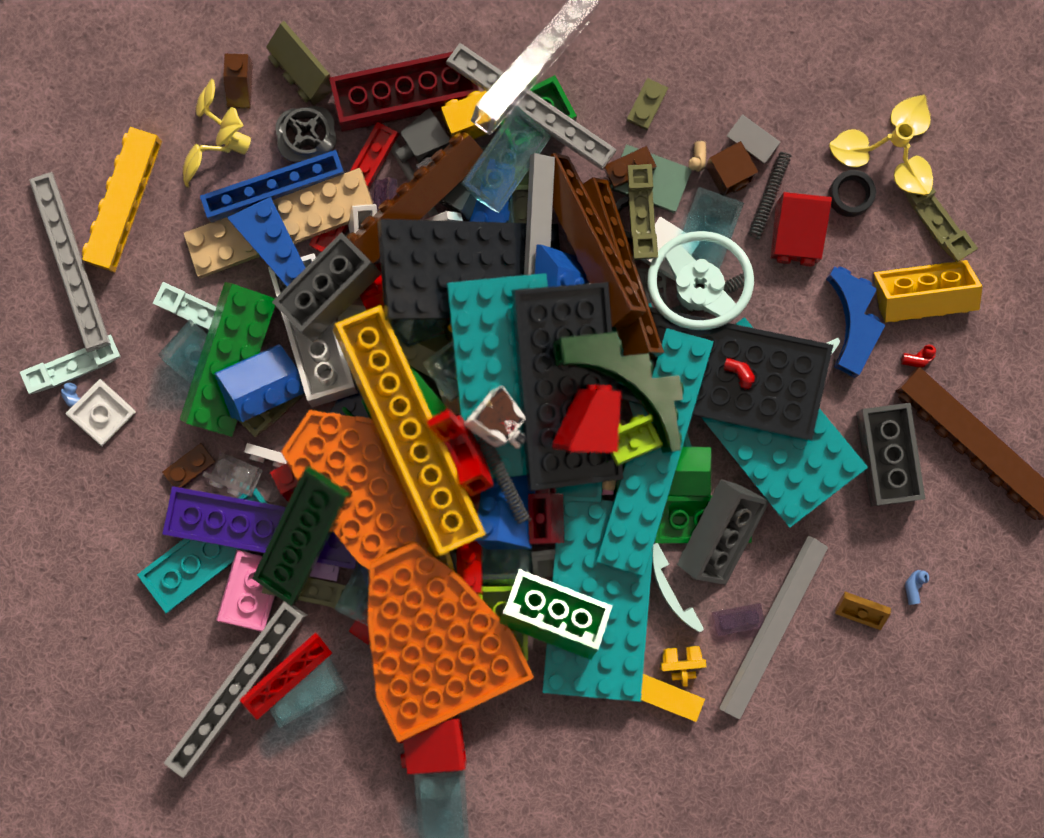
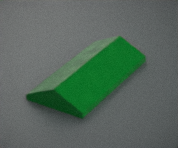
(692, 473)
(681, 518)

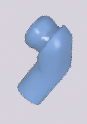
(69, 394)
(913, 584)

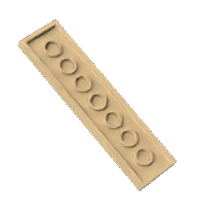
(302, 212)

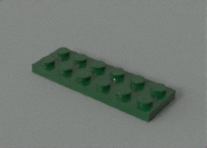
(300, 535)

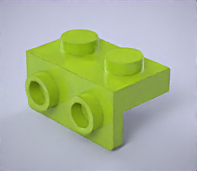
(636, 439)

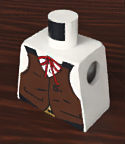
(497, 419)

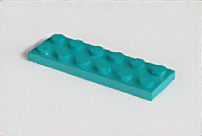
(188, 567)

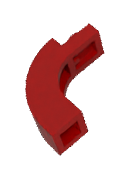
(464, 450)

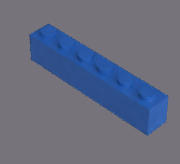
(274, 184)

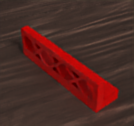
(285, 676)

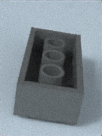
(890, 454)

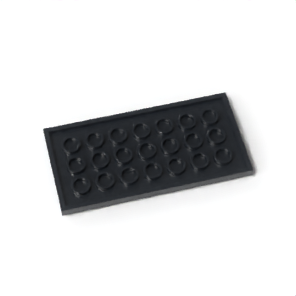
(428, 254)
(786, 370)
(549, 389)

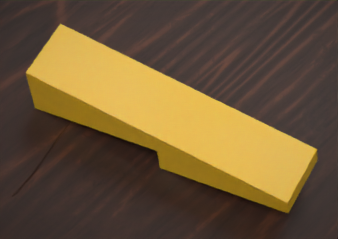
(671, 698)

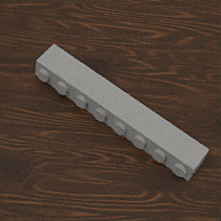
(239, 682)

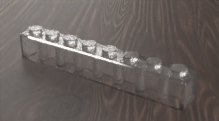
(532, 64)

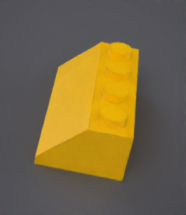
(927, 291)

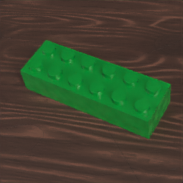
(233, 336)

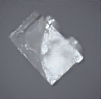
(234, 474)

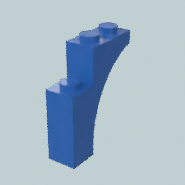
(861, 329)

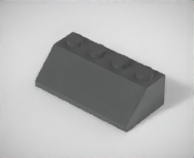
(326, 287)
(722, 533)

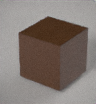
(731, 169)

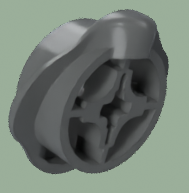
(317, 116)

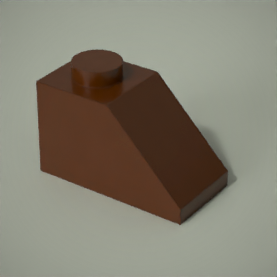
(238, 80)

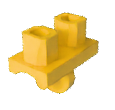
(671, 662)

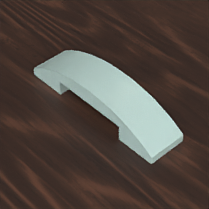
(185, 305)
(68, 368)
(687, 616)

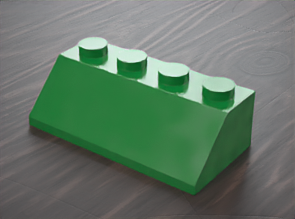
(555, 615)

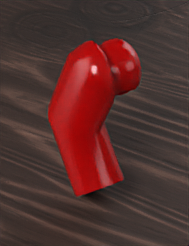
(921, 359)
(743, 371)

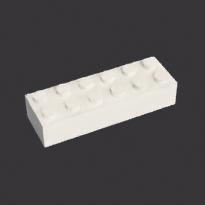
(320, 362)

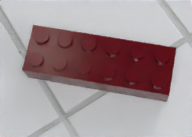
(397, 91)

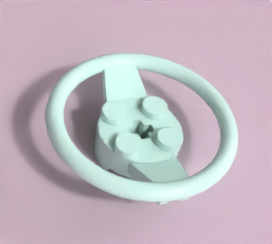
(692, 272)

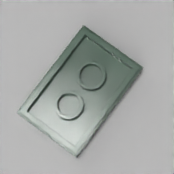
(668, 181)

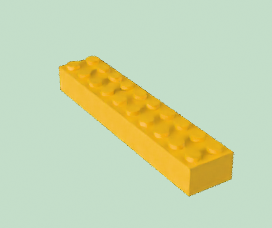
(402, 424)

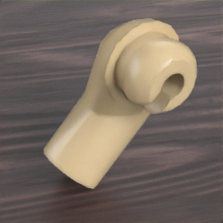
(699, 160)

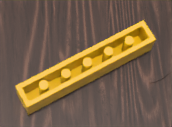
(121, 199)

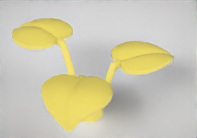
(910, 119)
(227, 134)

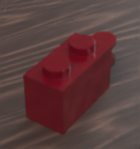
(546, 517)

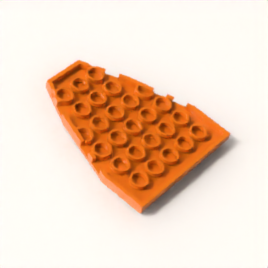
(354, 457)
(434, 642)

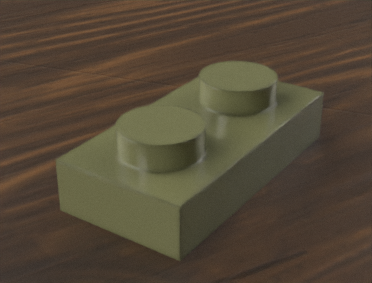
(647, 104)

